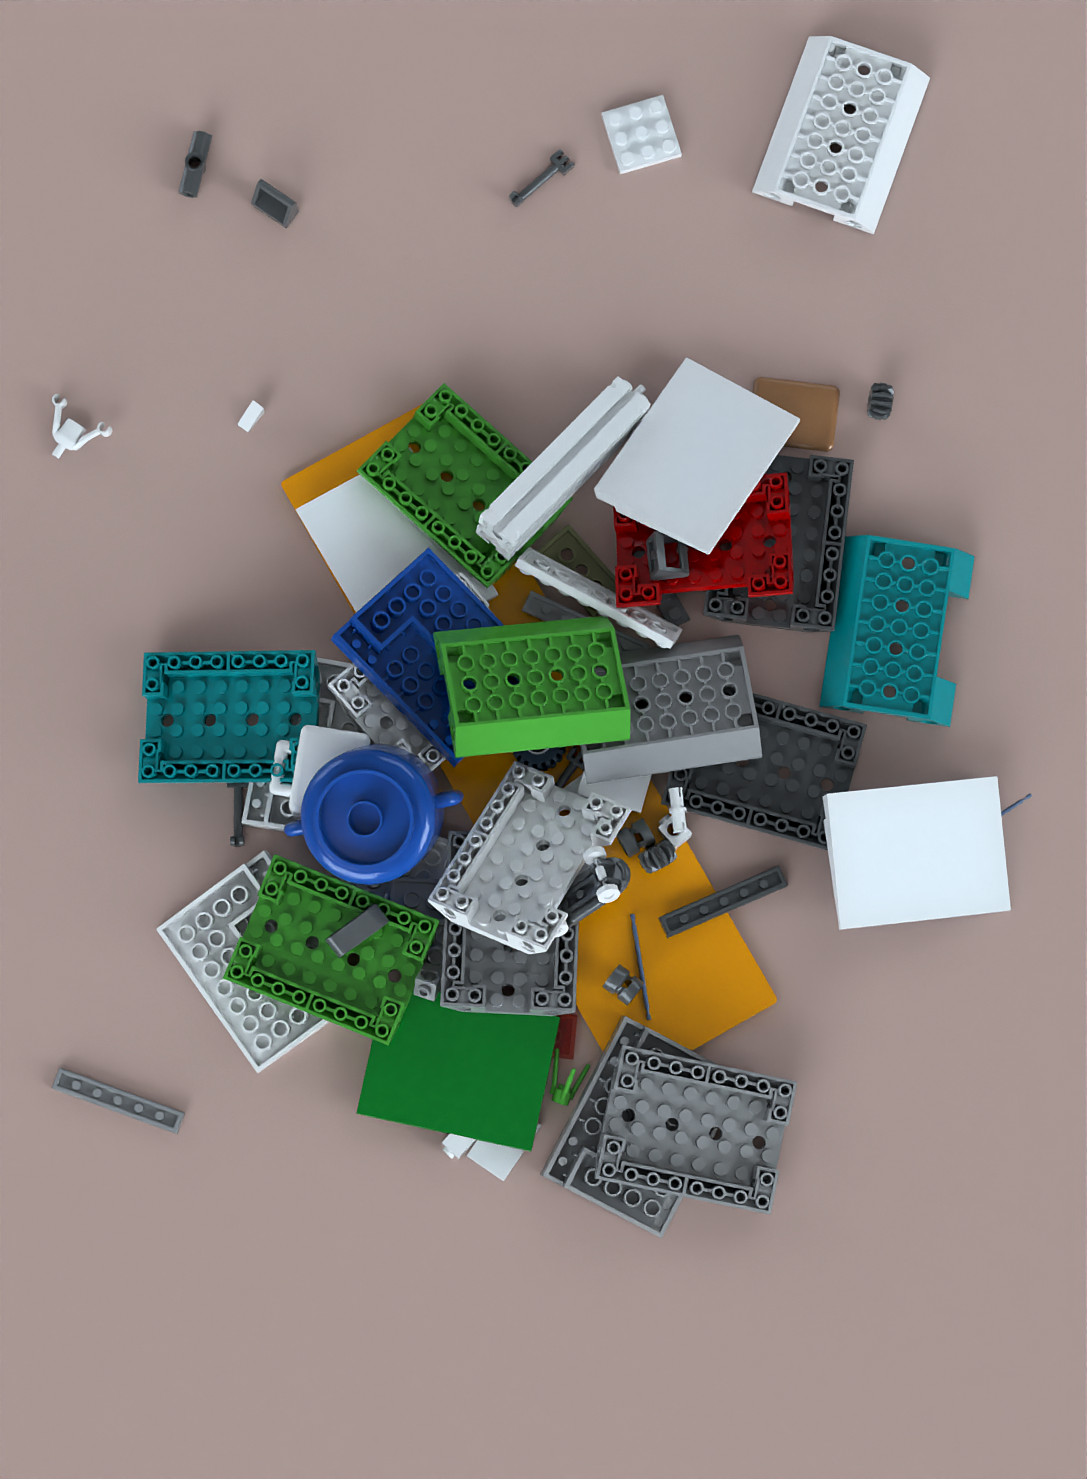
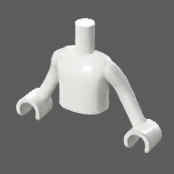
(71, 433)

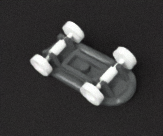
(594, 886)

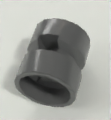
(629, 842)
(617, 979)

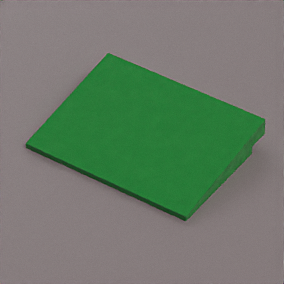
(462, 1073)

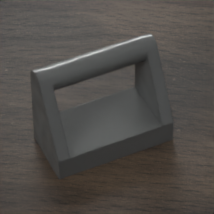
(274, 203)
(657, 558)

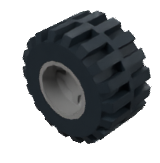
(540, 758)

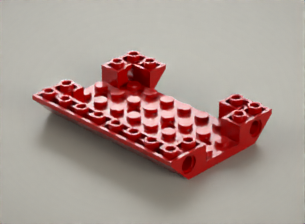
(747, 563)

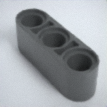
(357, 930)

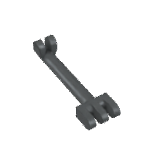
(558, 165)
(574, 763)
(238, 838)

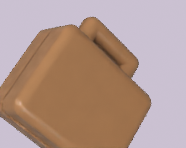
(810, 402)

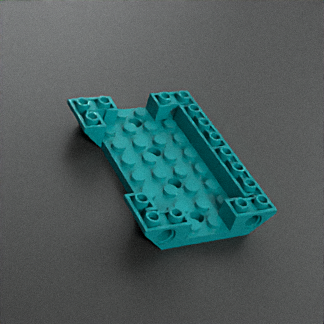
(869, 622)

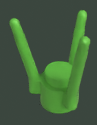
(564, 1093)

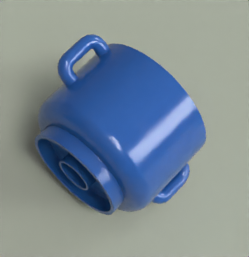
(372, 814)

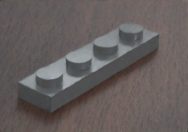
(670, 606)

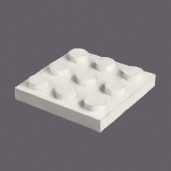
(641, 134)

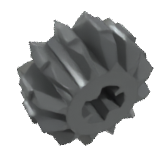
(880, 401)
(657, 856)

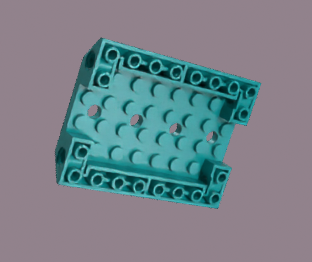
(232, 689)

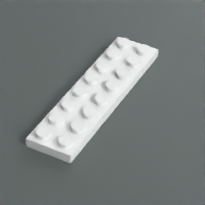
(598, 597)

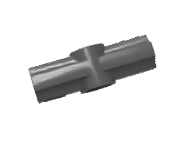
(197, 152)

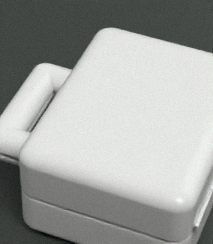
(315, 749)

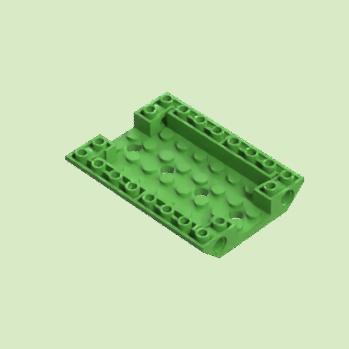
(481, 467)
(538, 709)
(317, 980)

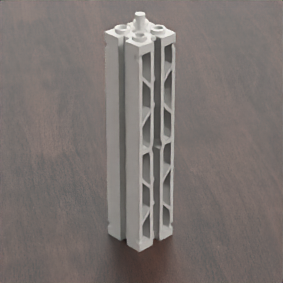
(563, 467)

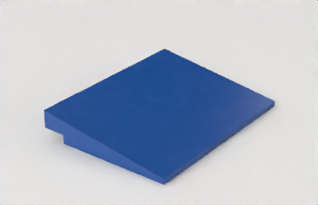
(396, 645)

